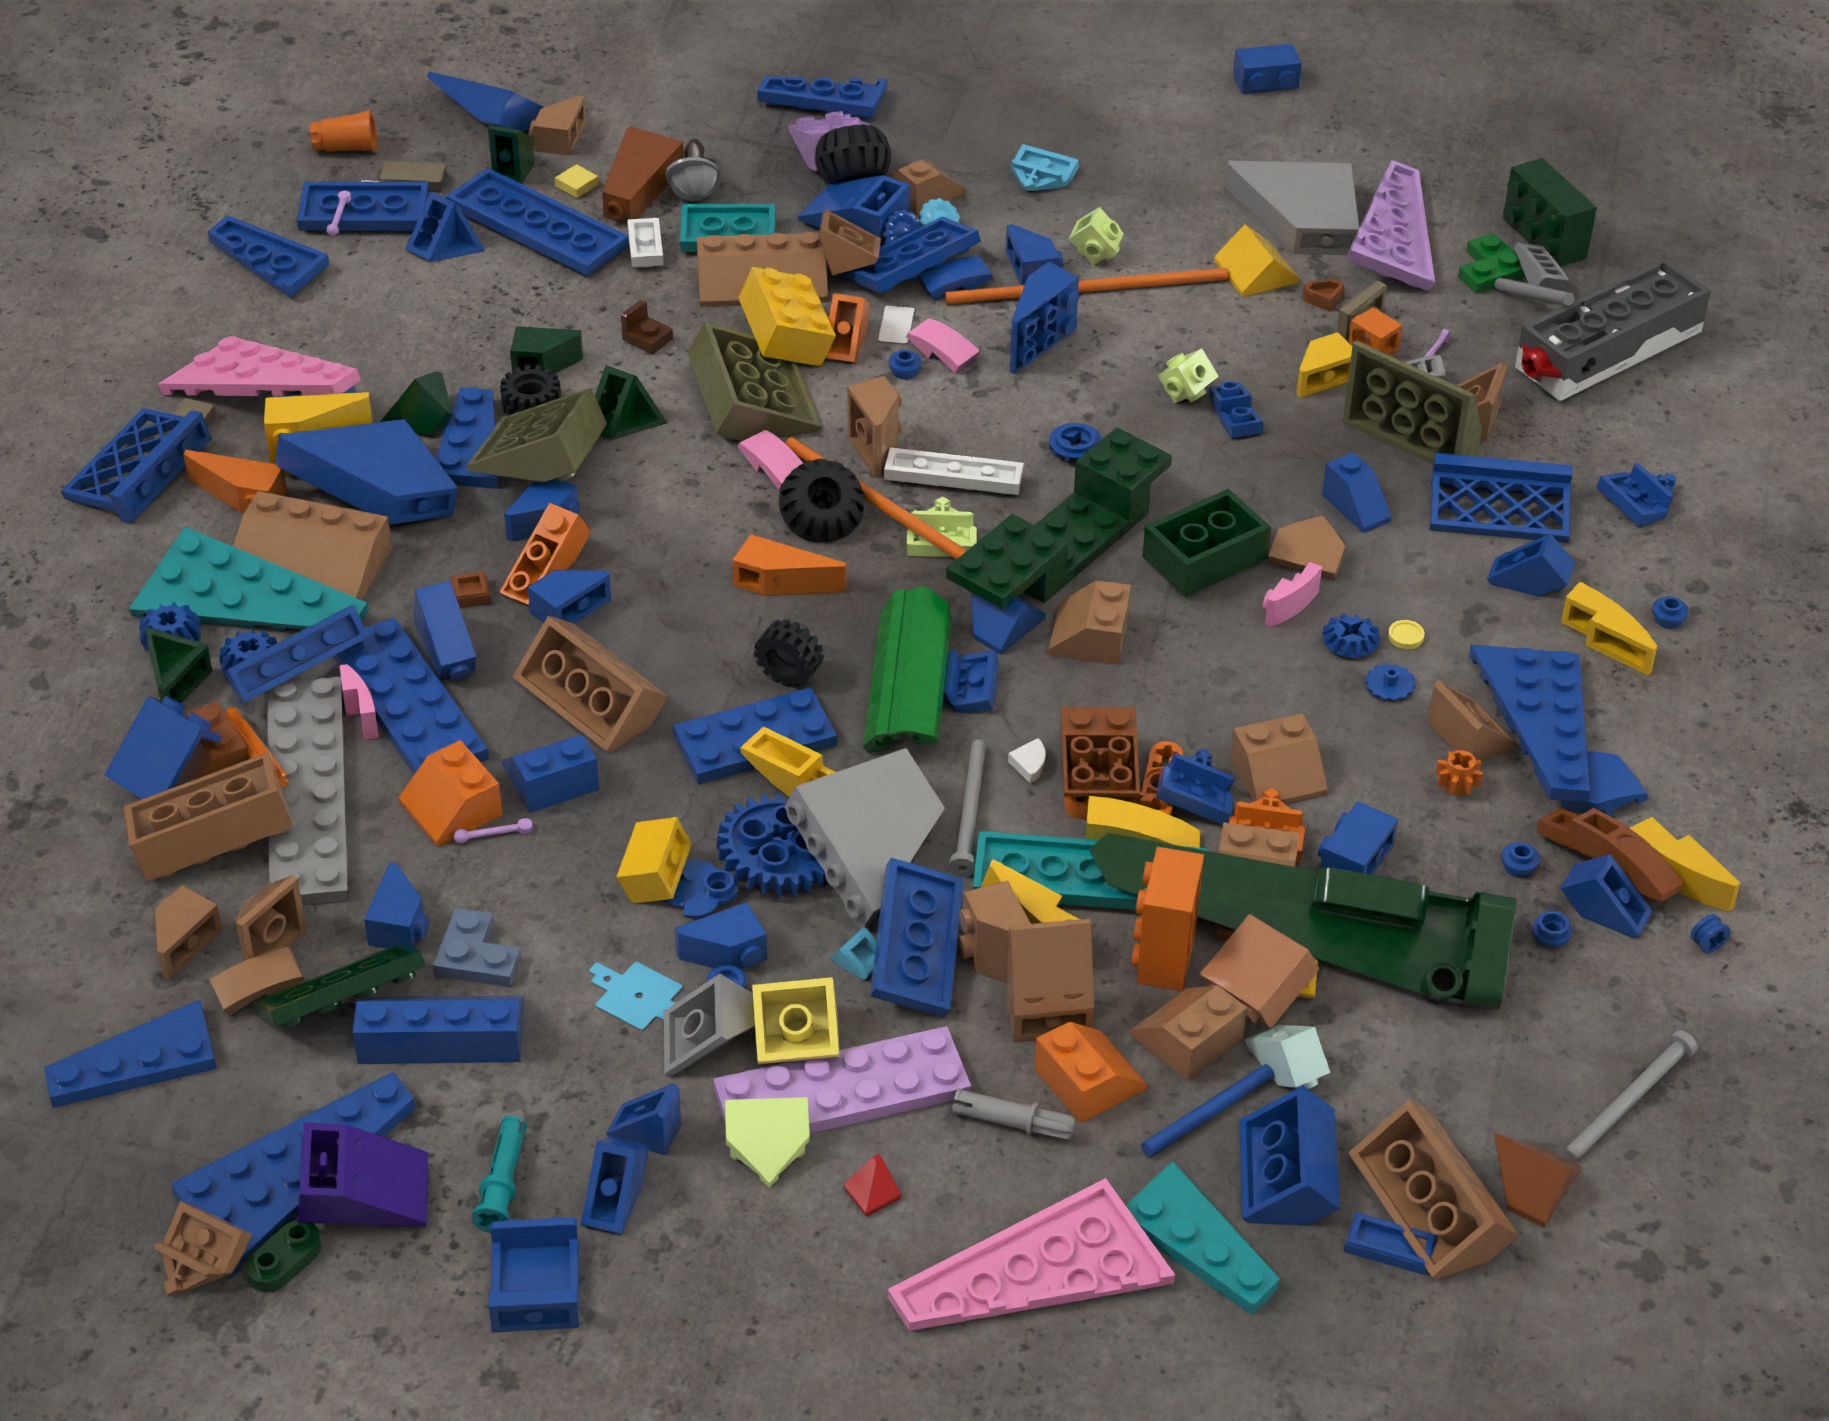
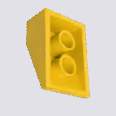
(311, 413)

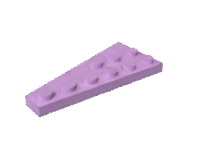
(1395, 230)

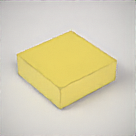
(576, 181)

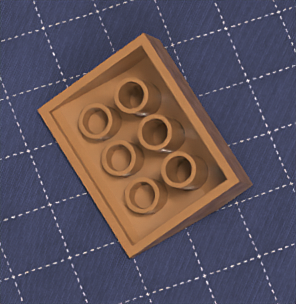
(316, 540)

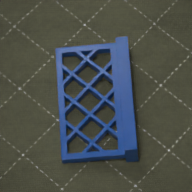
(149, 473)
(1500, 477)

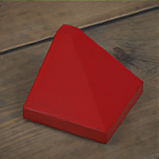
(872, 1186)

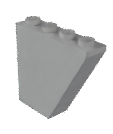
(1301, 203)
(861, 821)

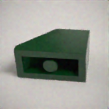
(511, 152)

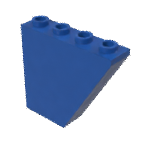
(372, 468)

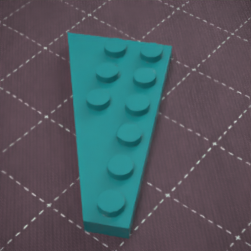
(237, 588)

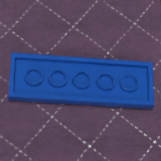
(538, 221)
(408, 696)

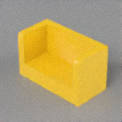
(654, 860)

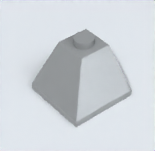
(705, 1022)

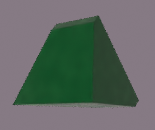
(625, 404)
(423, 405)
(177, 664)

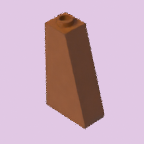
(638, 173)

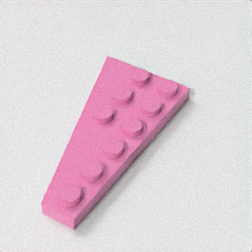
(247, 367)
(1055, 1257)

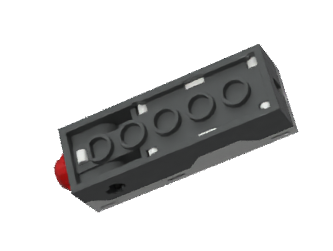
(1612, 329)

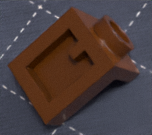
(644, 331)

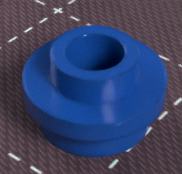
(905, 364)
(1669, 612)
(1520, 859)
(1552, 929)

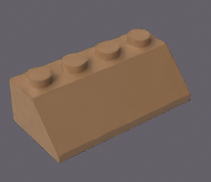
(727, 261)
(588, 685)
(207, 817)
(1433, 1190)

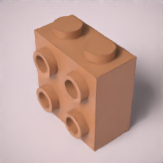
(1261, 970)

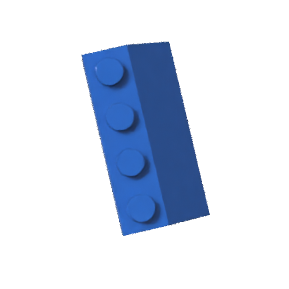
(438, 1029)

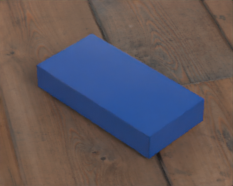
(1386, 1244)

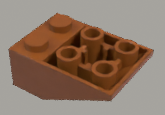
(1099, 752)

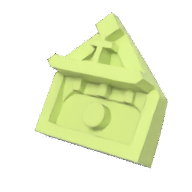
(946, 520)
(767, 1133)

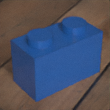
(1267, 68)
(1359, 840)

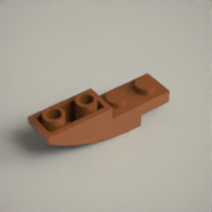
(1599, 835)

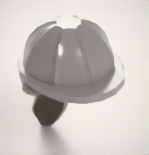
(694, 175)

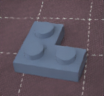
(469, 957)

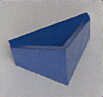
(442, 231)
(1003, 627)

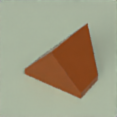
(1533, 1178)

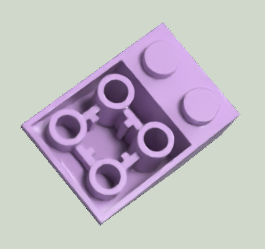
(809, 131)

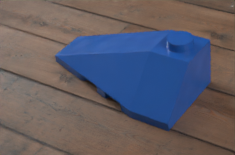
(489, 103)

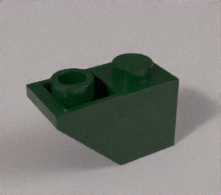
(546, 348)

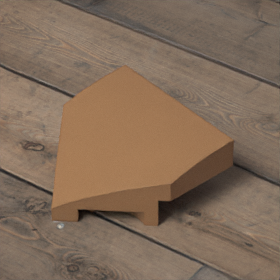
(1308, 542)
(199, 1248)

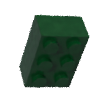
(1549, 211)
(1206, 542)

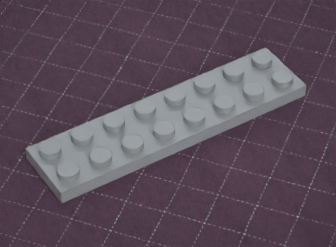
(309, 746)

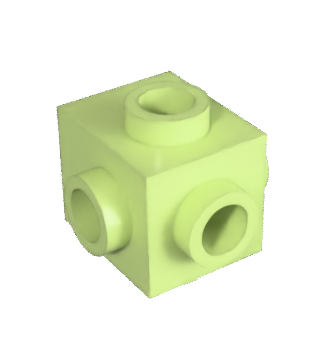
(1096, 236)
(1181, 379)

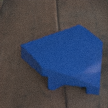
(1639, 493)
(971, 681)
(1610, 785)
(1197, 786)

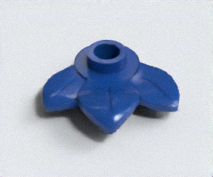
(703, 889)

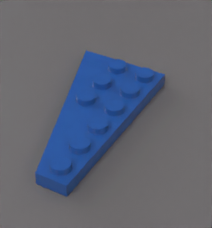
(1544, 705)
(260, 1181)

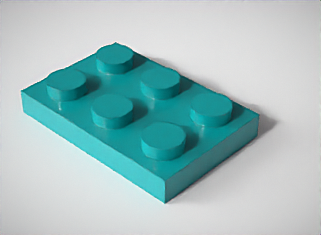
(724, 220)

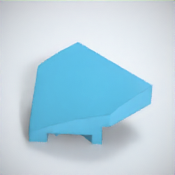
(1042, 169)

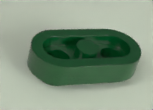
(286, 1254)

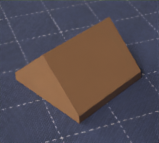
(847, 244)
(1488, 395)
(1467, 724)

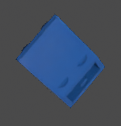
(861, 202)
(1043, 314)

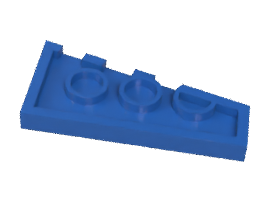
(272, 257)
(464, 434)
(139, 1057)

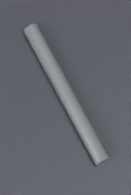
(1534, 291)

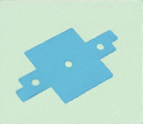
(621, 993)

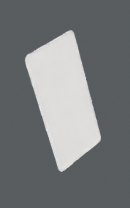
(896, 324)

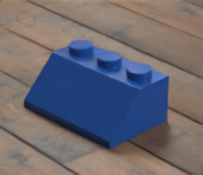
(1289, 1161)

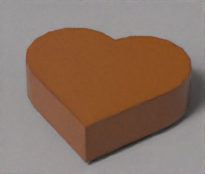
(1323, 294)

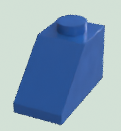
(1029, 251)
(1355, 492)
(529, 507)
(1533, 568)
(569, 594)
(1606, 896)
(395, 912)
(723, 939)
(614, 1183)

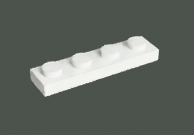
(954, 471)

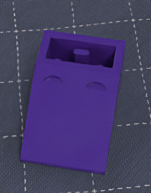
(360, 1178)

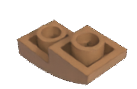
(255, 977)

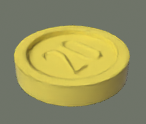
(1406, 634)

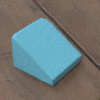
(857, 954)

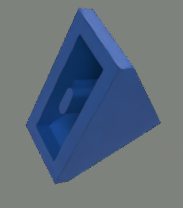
(650, 1119)

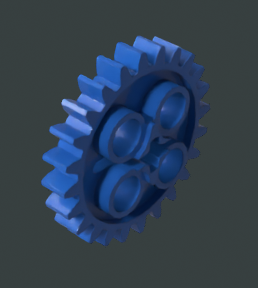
(767, 848)

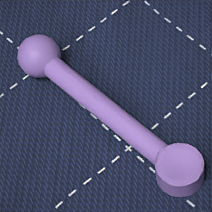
(344, 197)
(1444, 337)
(524, 826)

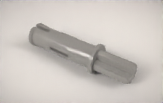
(1014, 1114)

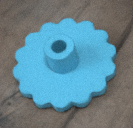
(938, 208)

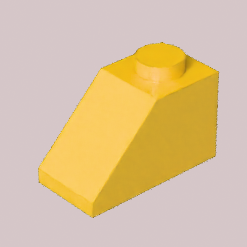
(1324, 365)

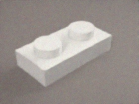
(645, 242)

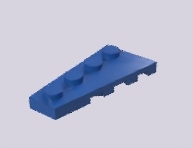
(824, 94)

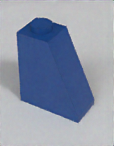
(444, 631)

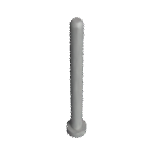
(963, 862)
(1680, 1046)

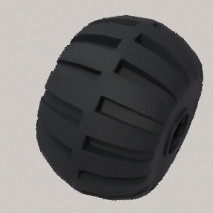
(852, 154)
(824, 482)

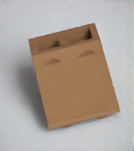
(1049, 977)

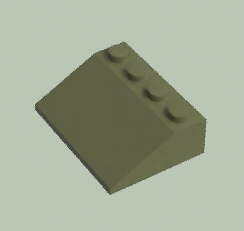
(749, 390)
(1409, 407)
(542, 440)

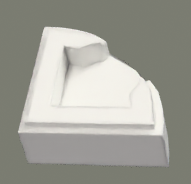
(1028, 760)

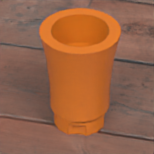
(345, 133)

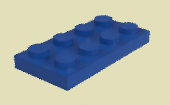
(372, 205)
(915, 252)
(714, 741)
(917, 937)

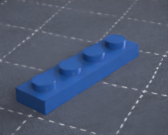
(296, 654)

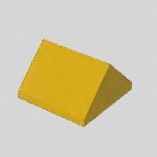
(1254, 263)

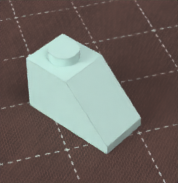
(1291, 1053)

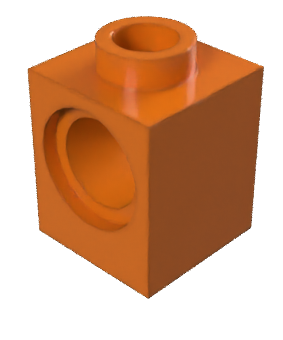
(1376, 331)

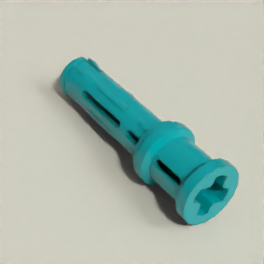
(498, 1187)

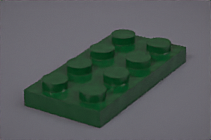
(326, 990)

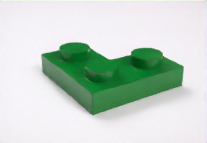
(1492, 262)

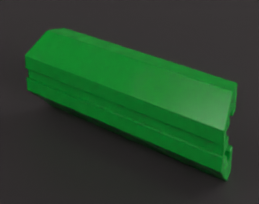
(908, 669)

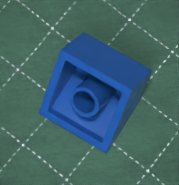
(553, 773)

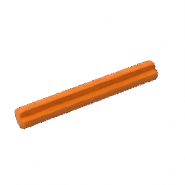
(253, 742)

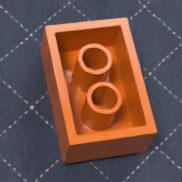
(1167, 918)

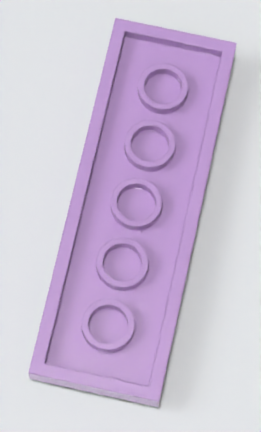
(860, 1083)

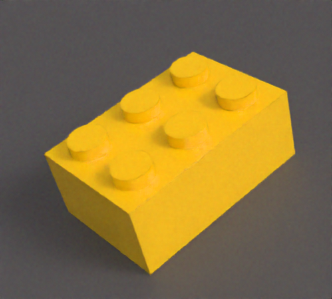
(786, 316)

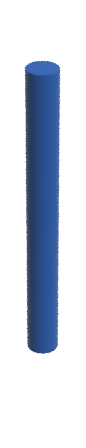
(1207, 1110)

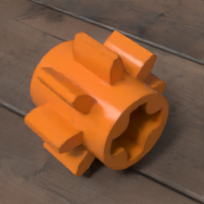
(1459, 773)

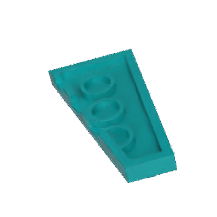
(1201, 1239)

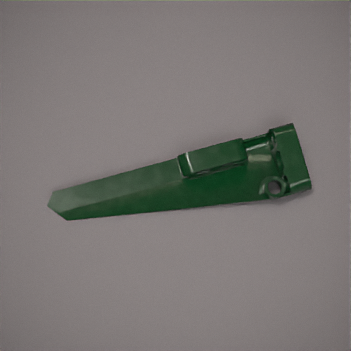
(1348, 918)

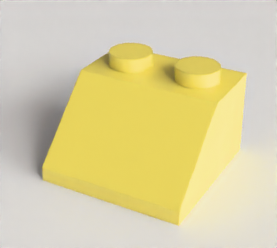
(796, 1020)

